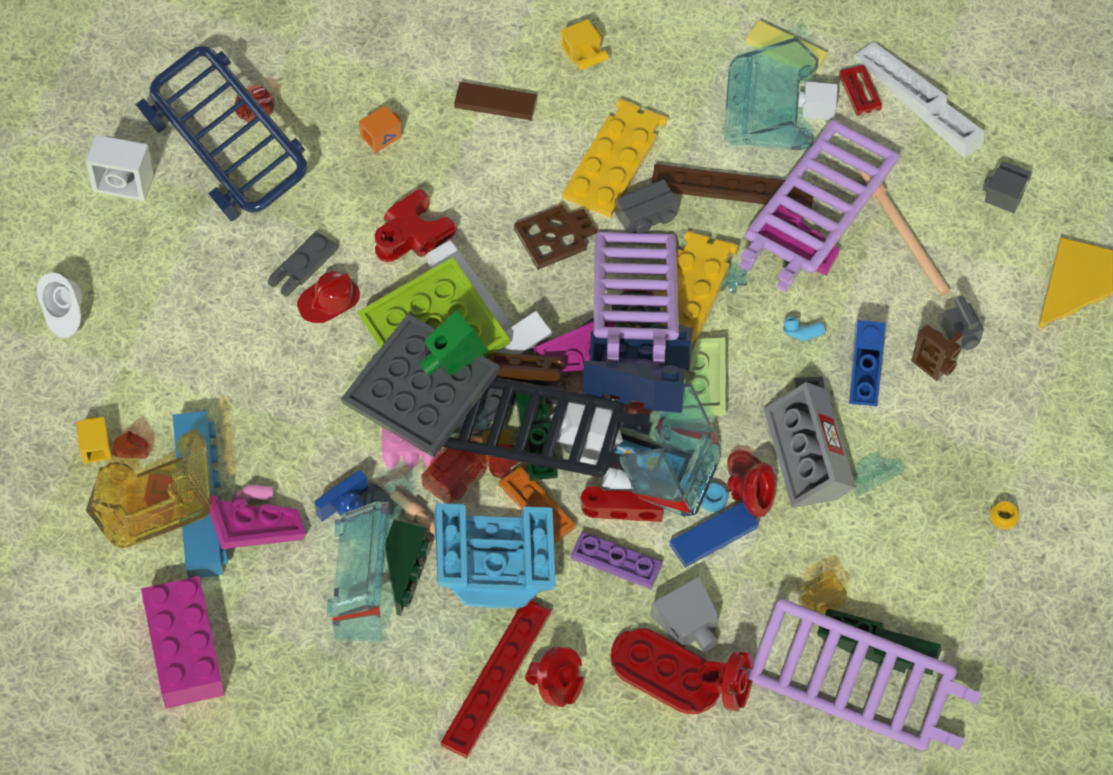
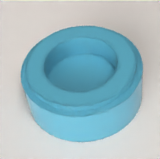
(715, 498)

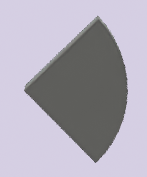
(375, 493)

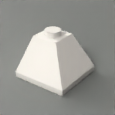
(596, 433)

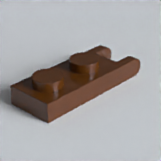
(528, 366)

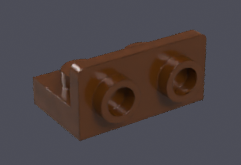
(935, 353)

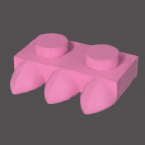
(394, 447)

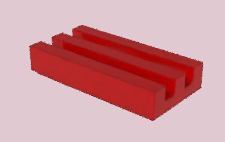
(866, 106)

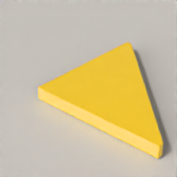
(1078, 278)

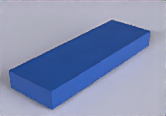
(713, 534)

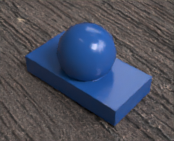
(342, 497)

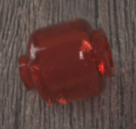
(263, 97)

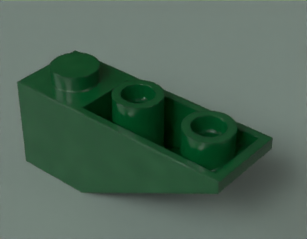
(403, 553)

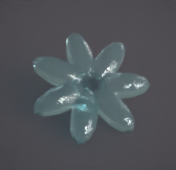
(733, 279)

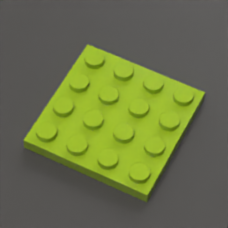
(432, 300)

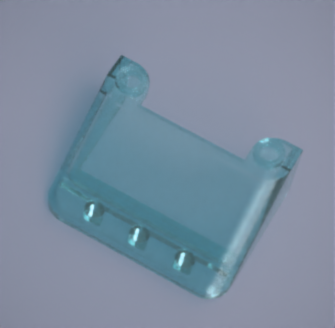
(765, 96)

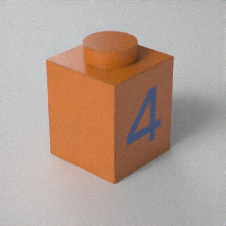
(380, 128)

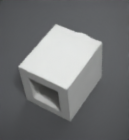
(818, 100)

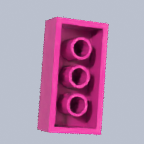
(182, 642)

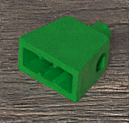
(452, 346)

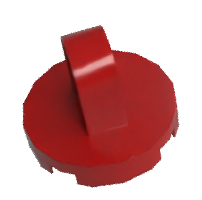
(557, 676)
(732, 679)

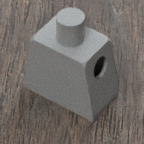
(687, 615)

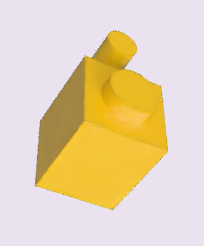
(582, 44)

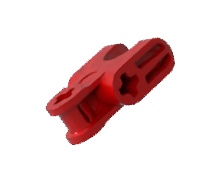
(408, 232)

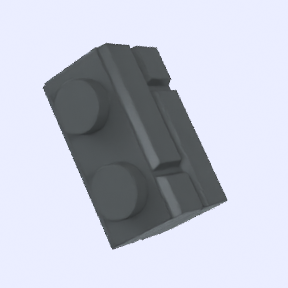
(646, 207)

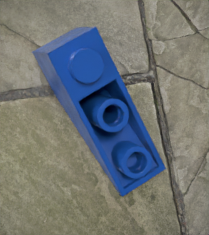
(866, 362)

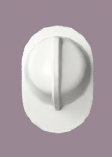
(60, 303)

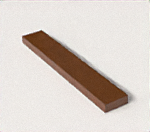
(724, 185)

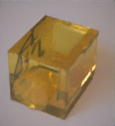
(823, 593)

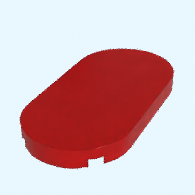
(663, 670)

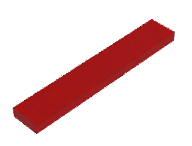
(495, 679)

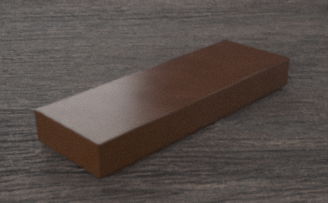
(495, 101)

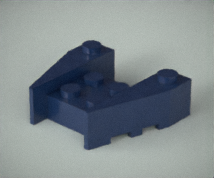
(636, 376)

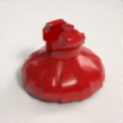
(755, 489)

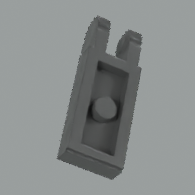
(303, 263)

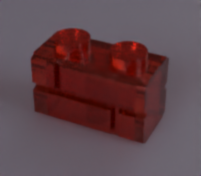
(453, 473)

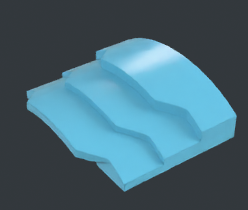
(494, 558)

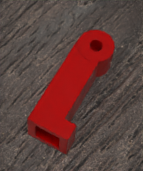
(618, 505)

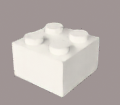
(119, 167)

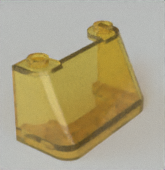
(153, 502)

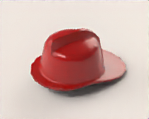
(328, 297)

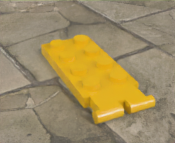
(614, 158)
(699, 279)

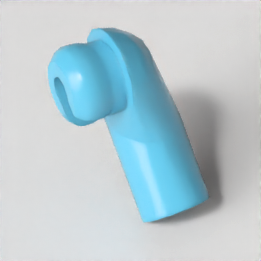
(803, 333)

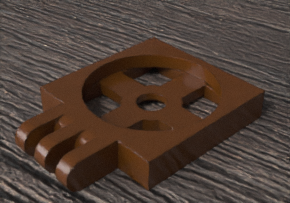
(574, 223)

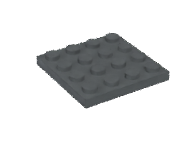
(407, 400)

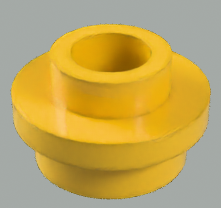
(1004, 508)

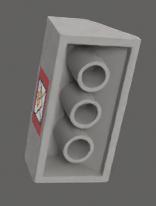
(809, 446)

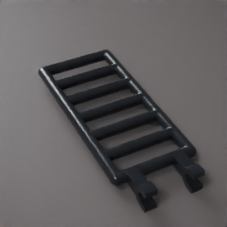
(606, 459)

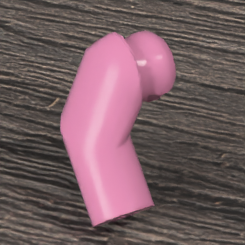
(253, 492)

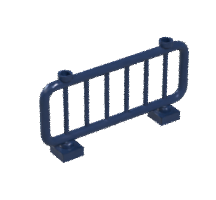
(234, 194)

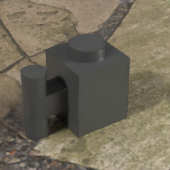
(1006, 186)
(965, 321)

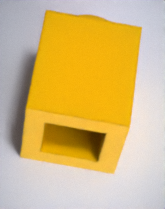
(93, 439)

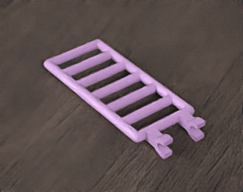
(796, 261)
(670, 285)
(838, 707)

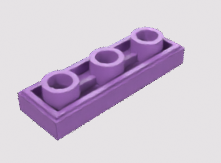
(631, 567)

